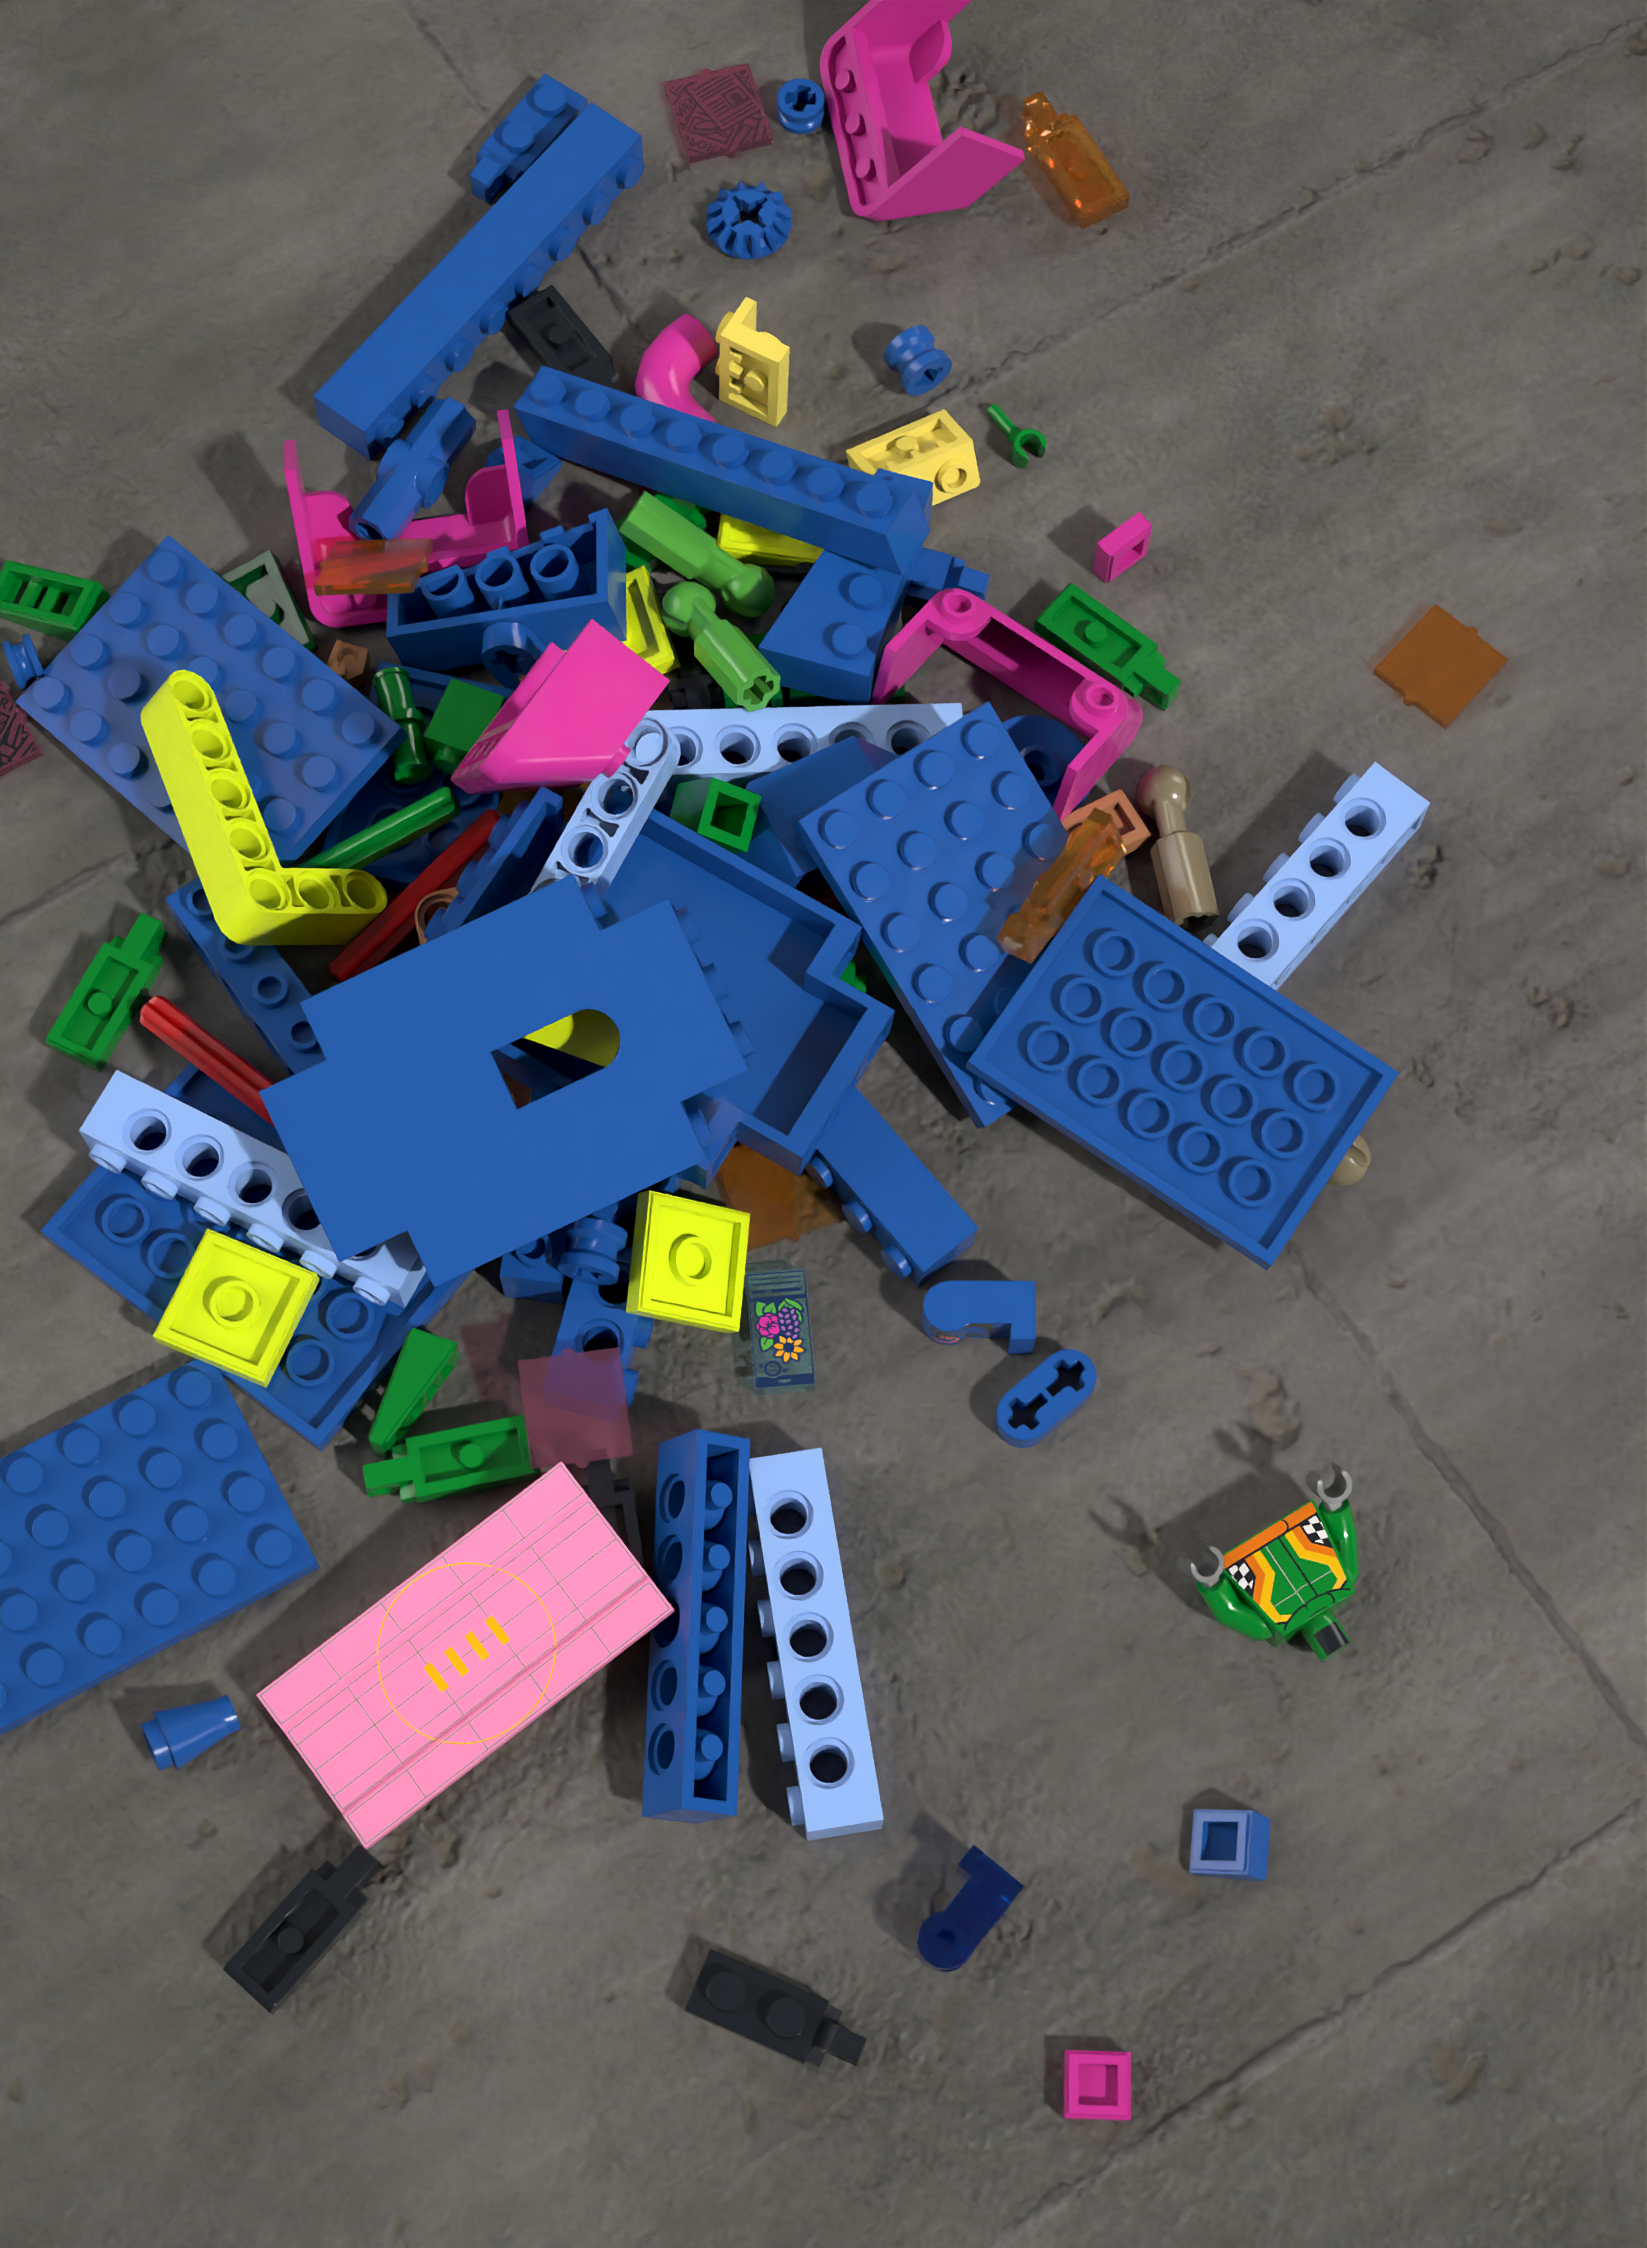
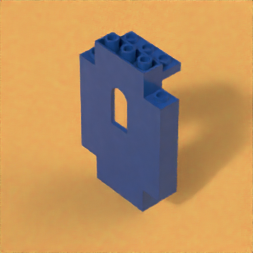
(771, 948)
(418, 1123)

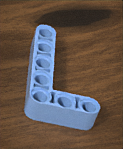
(619, 830)

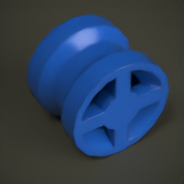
(917, 360)
(592, 1251)

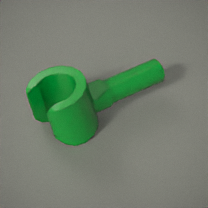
(1018, 437)

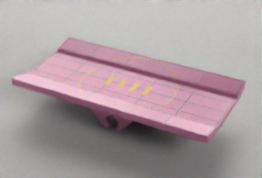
(464, 1654)

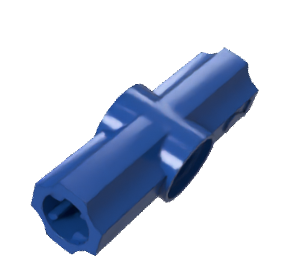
(413, 472)

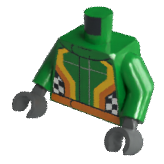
(1288, 1573)

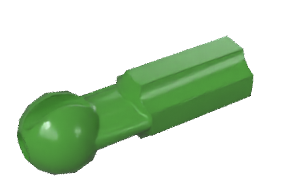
(744, 588)
(720, 646)

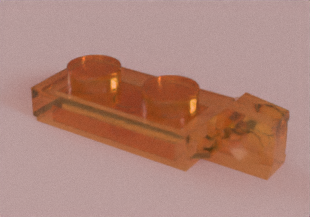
(1072, 162)
(1088, 852)

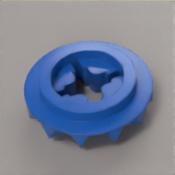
(749, 239)

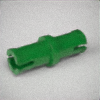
(398, 703)

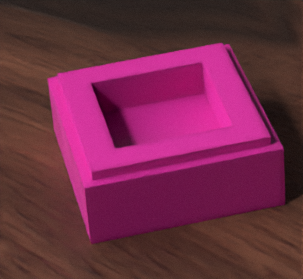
(1122, 548)
(1097, 2085)

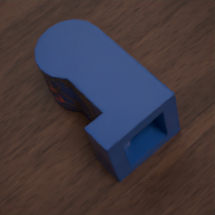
(981, 1311)

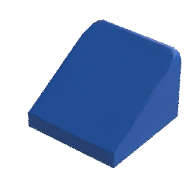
(534, 467)
(1230, 1844)

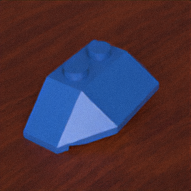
(796, 792)

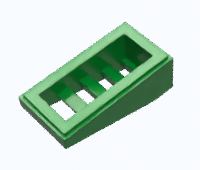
(83, 601)
(416, 1378)

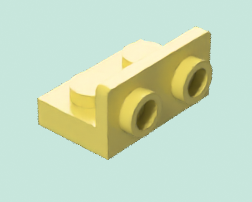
(752, 366)
(924, 449)

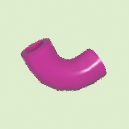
(673, 362)

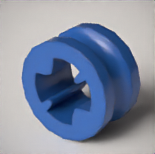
(800, 91)
(23, 661)

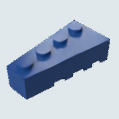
(544, 586)
(841, 620)

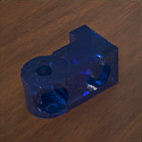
(954, 1934)

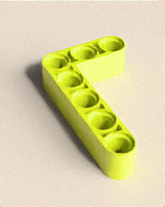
(228, 838)

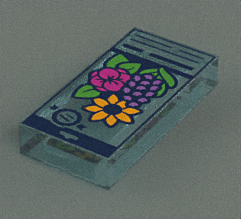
(780, 1331)

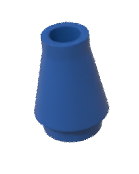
(188, 1730)

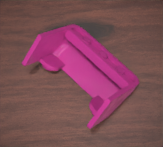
(886, 117)
(491, 522)
(1027, 666)
(564, 719)

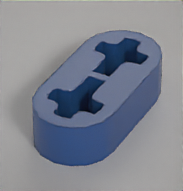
(510, 651)
(1054, 1409)

